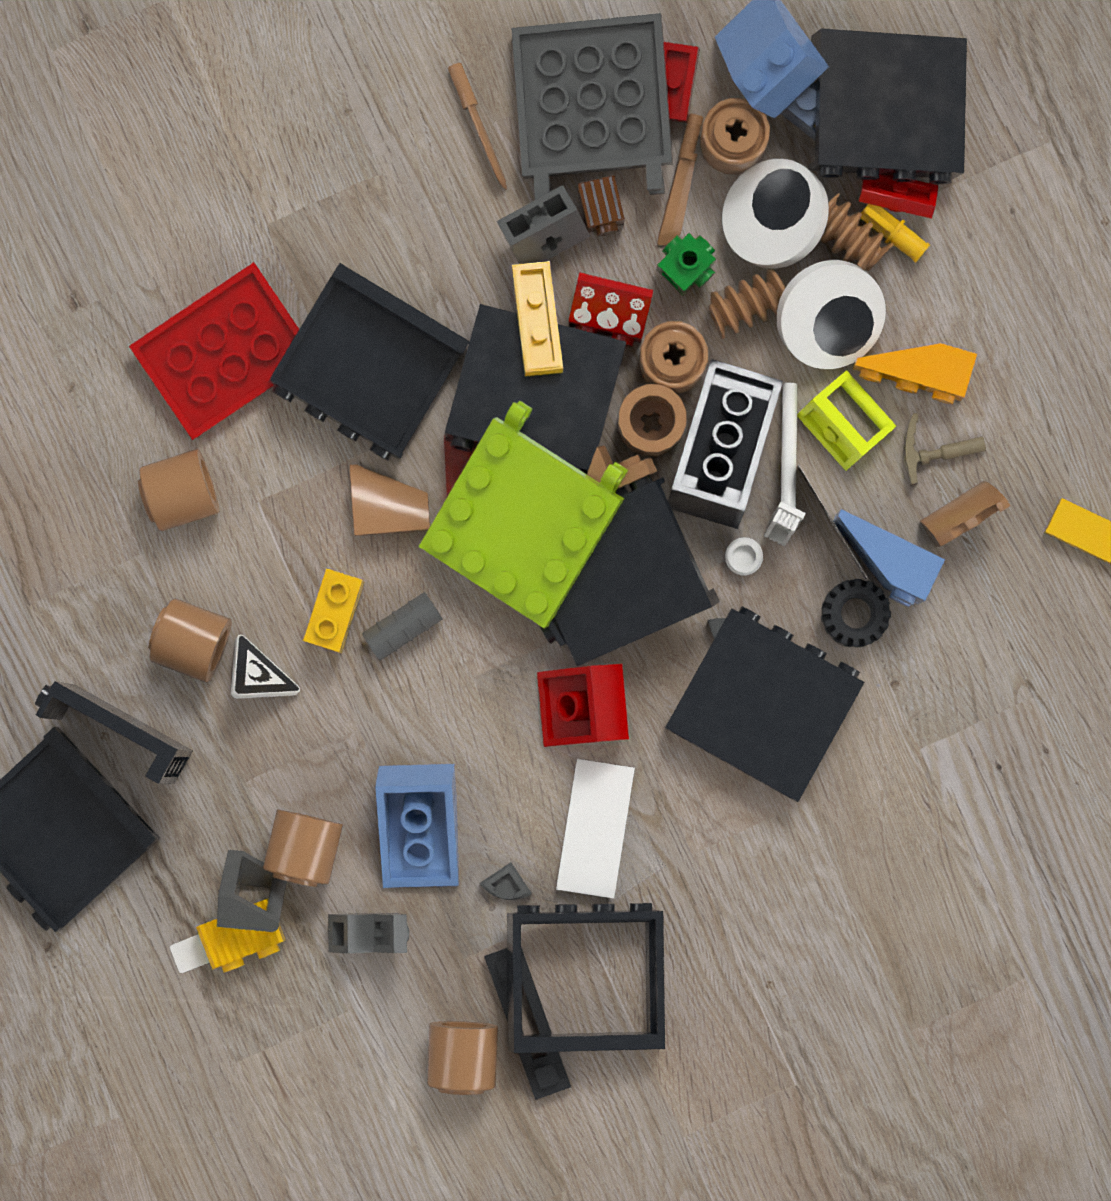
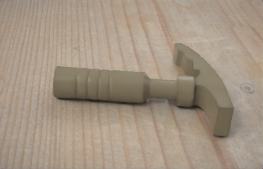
(945, 452)

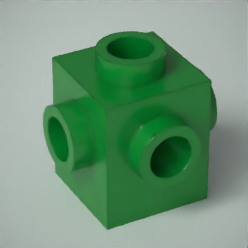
(681, 275)

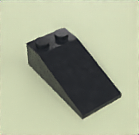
(724, 444)

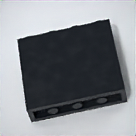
(890, 106)
(367, 362)
(566, 406)
(634, 579)
(765, 703)
(170, 754)
(64, 831)

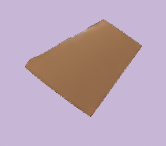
(386, 505)
(964, 513)

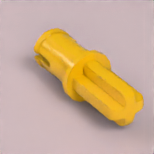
(895, 231)

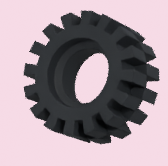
(878, 607)

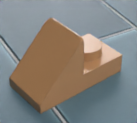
(636, 468)

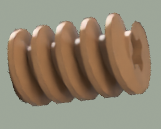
(851, 237)
(746, 302)

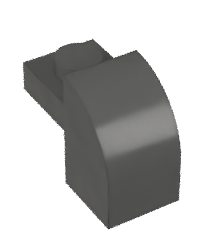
(368, 933)

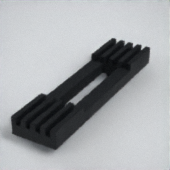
(546, 1072)

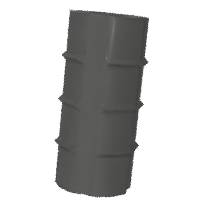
(402, 626)

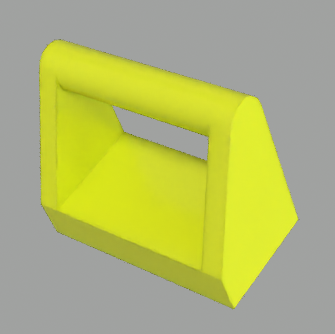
(835, 431)

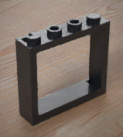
(572, 1042)

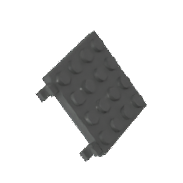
(592, 99)

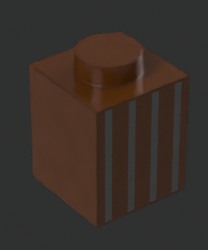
(601, 205)

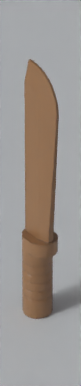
(469, 102)
(678, 197)

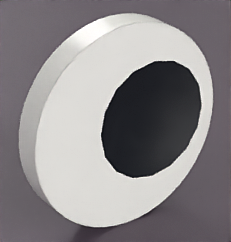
(775, 213)
(831, 314)

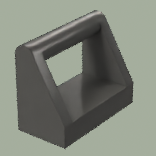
(239, 913)

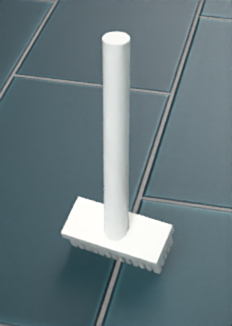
(786, 516)

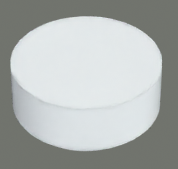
(743, 556)

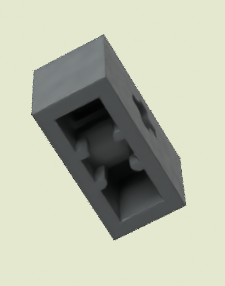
(543, 227)

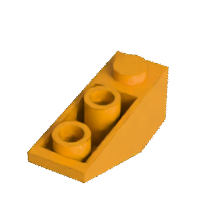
(931, 368)

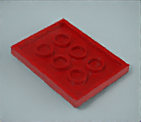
(218, 350)

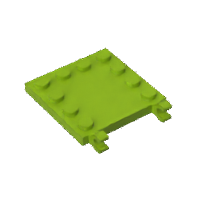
(522, 519)

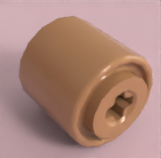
(728, 155)
(661, 371)
(647, 401)
(178, 490)
(189, 639)
(302, 848)
(462, 1057)

